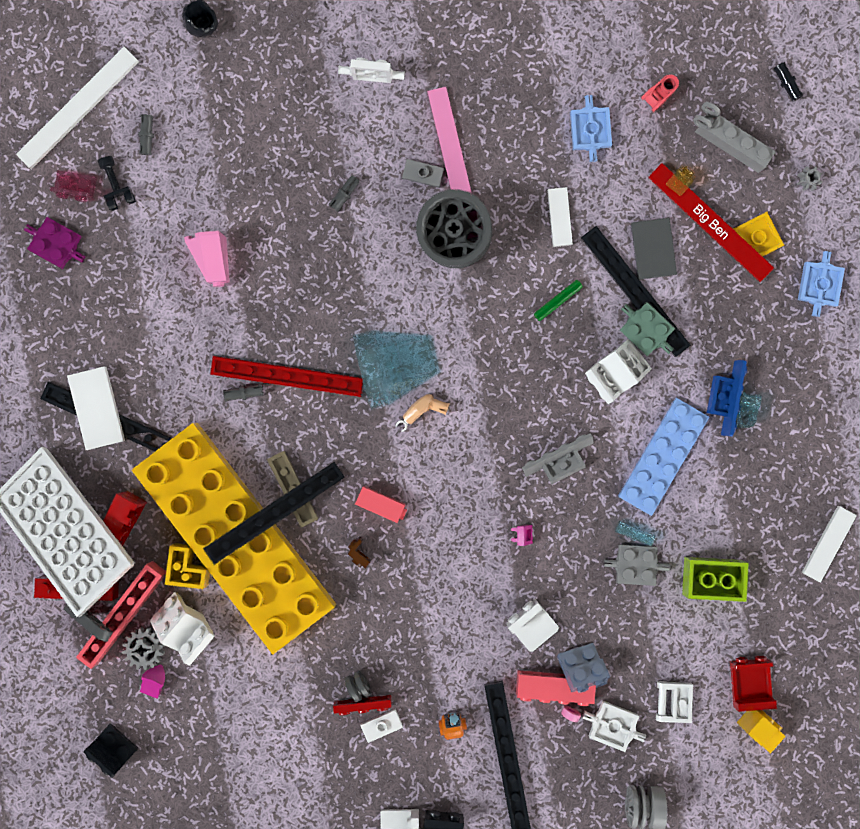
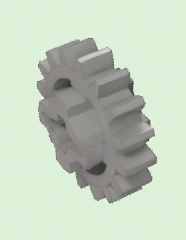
(139, 656)

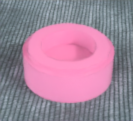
(571, 713)

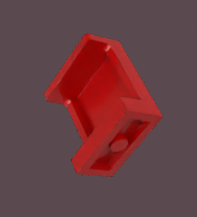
(752, 684)

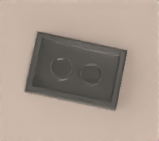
(653, 248)

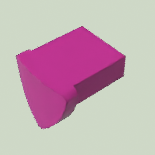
(153, 681)

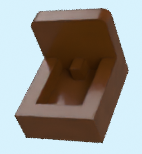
(359, 558)

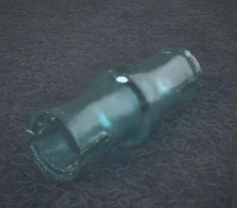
(635, 533)

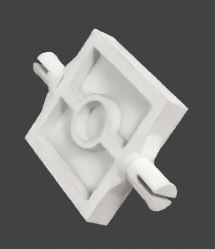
(371, 71)
(613, 726)

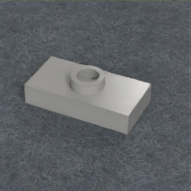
(422, 173)

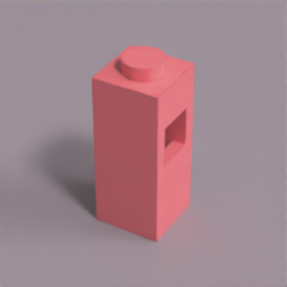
(381, 504)

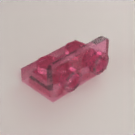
(74, 185)

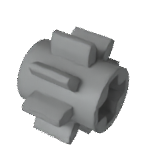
(805, 179)

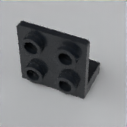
(110, 750)

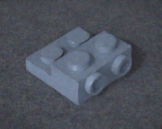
(583, 668)

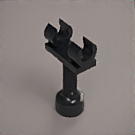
(107, 164)

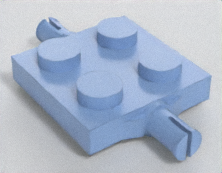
(591, 128)
(821, 284)

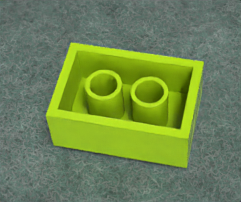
(715, 579)

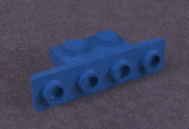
(726, 395)

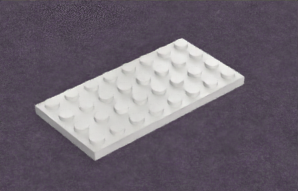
(62, 532)

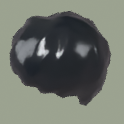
(199, 19)

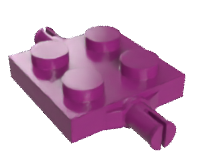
(54, 243)

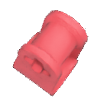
(658, 94)

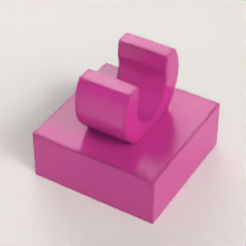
(524, 535)

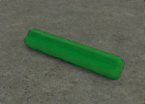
(558, 300)

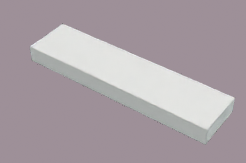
(829, 544)

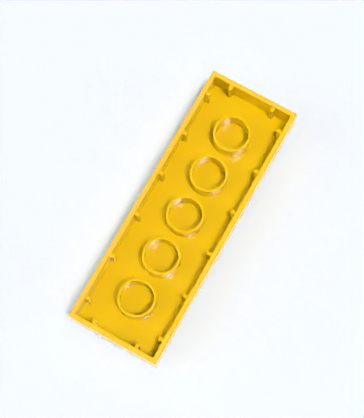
(209, 499)

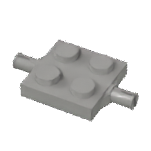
(636, 565)

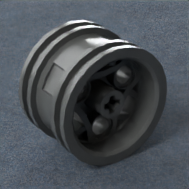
(447, 222)

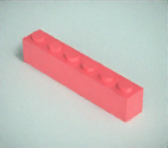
(123, 613)

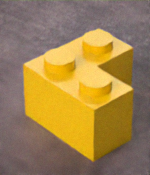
(181, 570)
(762, 729)

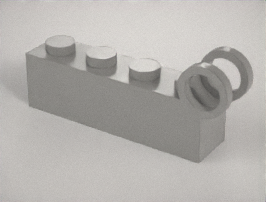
(732, 139)

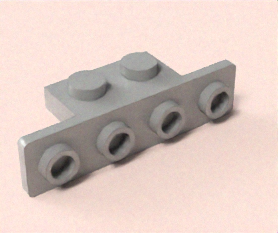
(561, 462)

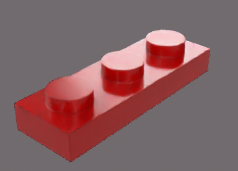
(380, 703)

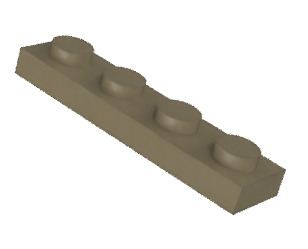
(289, 480)

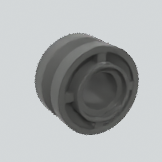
(357, 686)

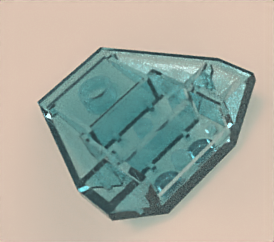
(394, 364)

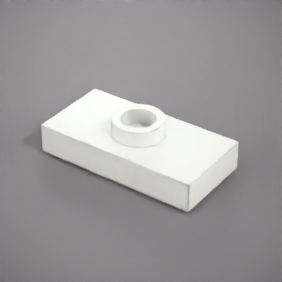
(381, 725)

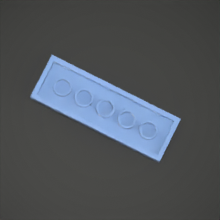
(663, 456)

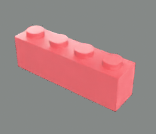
(550, 687)

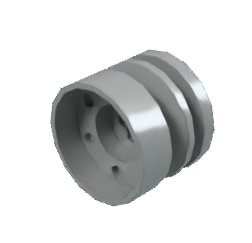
(646, 807)

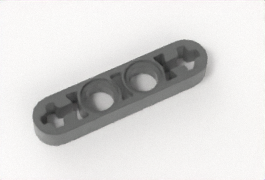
(91, 624)

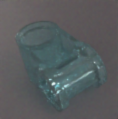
(748, 406)

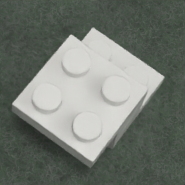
(618, 371)
(182, 628)

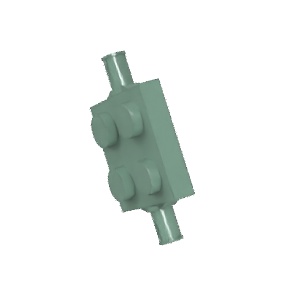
(647, 329)

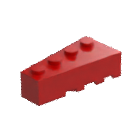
(124, 514)

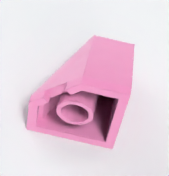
(211, 256)

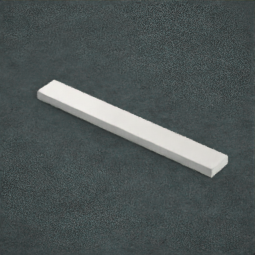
(77, 108)

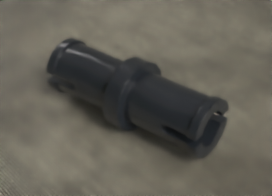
(788, 81)

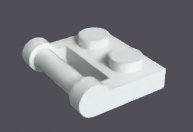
(680, 702)

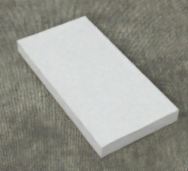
(96, 408)

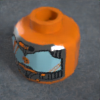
(452, 726)

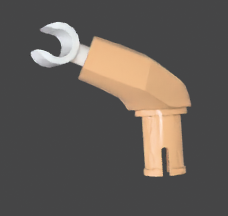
(421, 406)

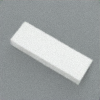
(559, 217)

